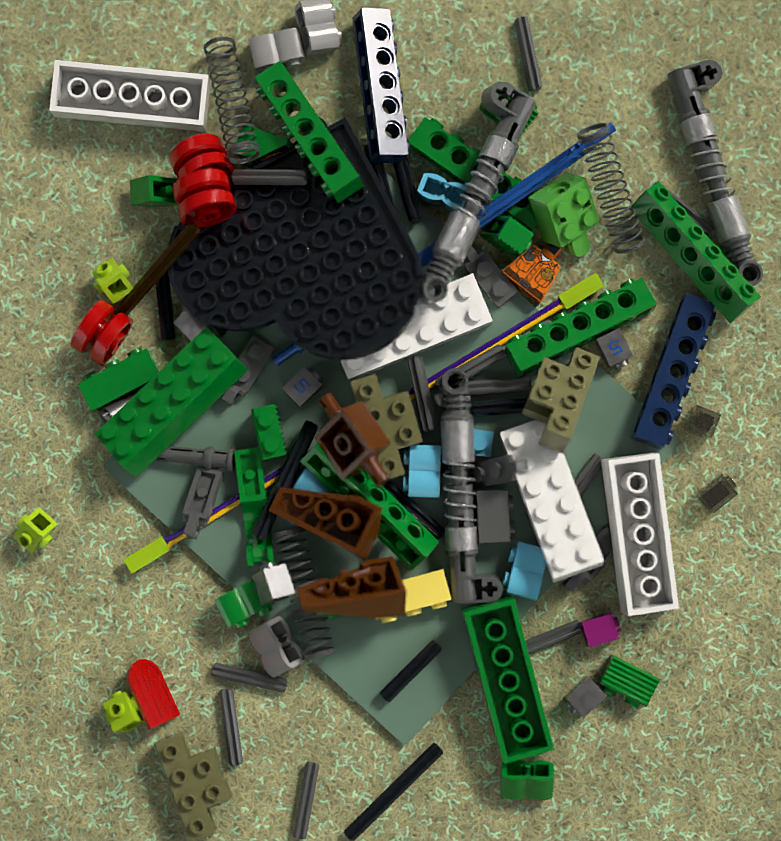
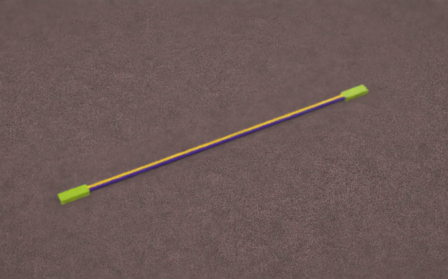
(568, 299)

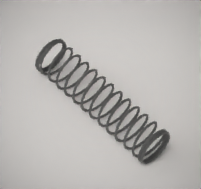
(245, 144)
(630, 237)
(319, 652)

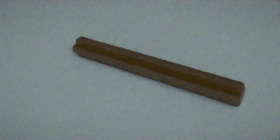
(158, 269)

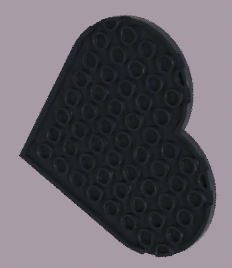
(324, 270)

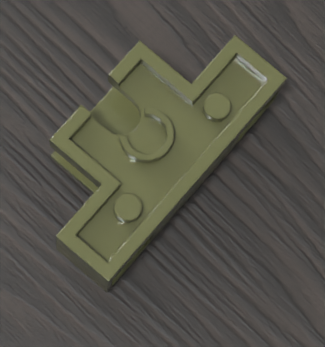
(559, 397)
(393, 416)
(194, 783)

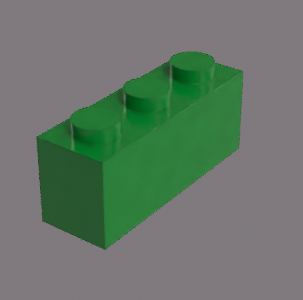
(118, 379)

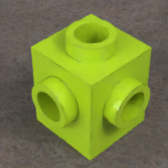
(112, 280)
(35, 530)
(122, 712)

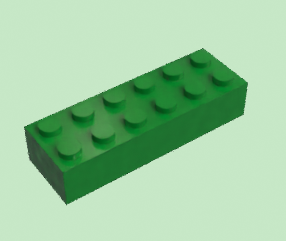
(171, 402)
(507, 679)

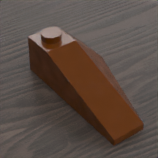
(335, 517)
(367, 591)

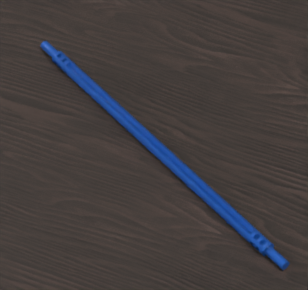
(498, 206)

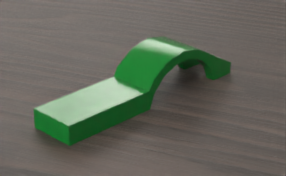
(252, 500)

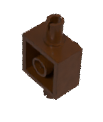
(352, 440)

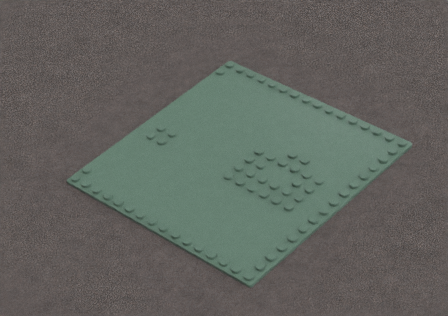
(365, 648)

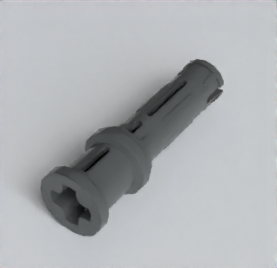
(207, 457)

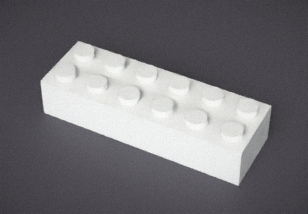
(130, 95)
(432, 325)
(552, 503)
(640, 534)

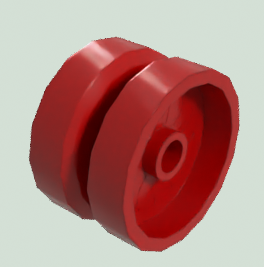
(200, 153)
(204, 197)
(101, 332)

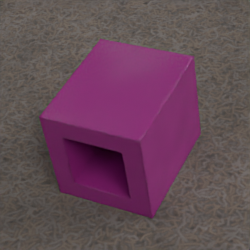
(600, 629)

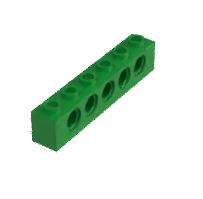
(278, 80)
(421, 144)
(695, 252)
(633, 291)
(397, 528)

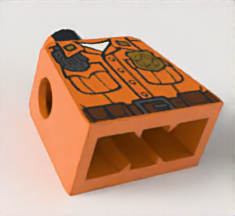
(534, 271)

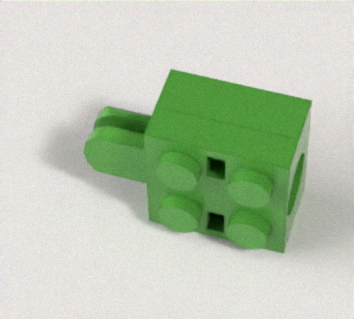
(565, 213)

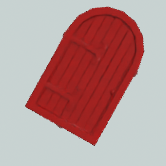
(151, 693)

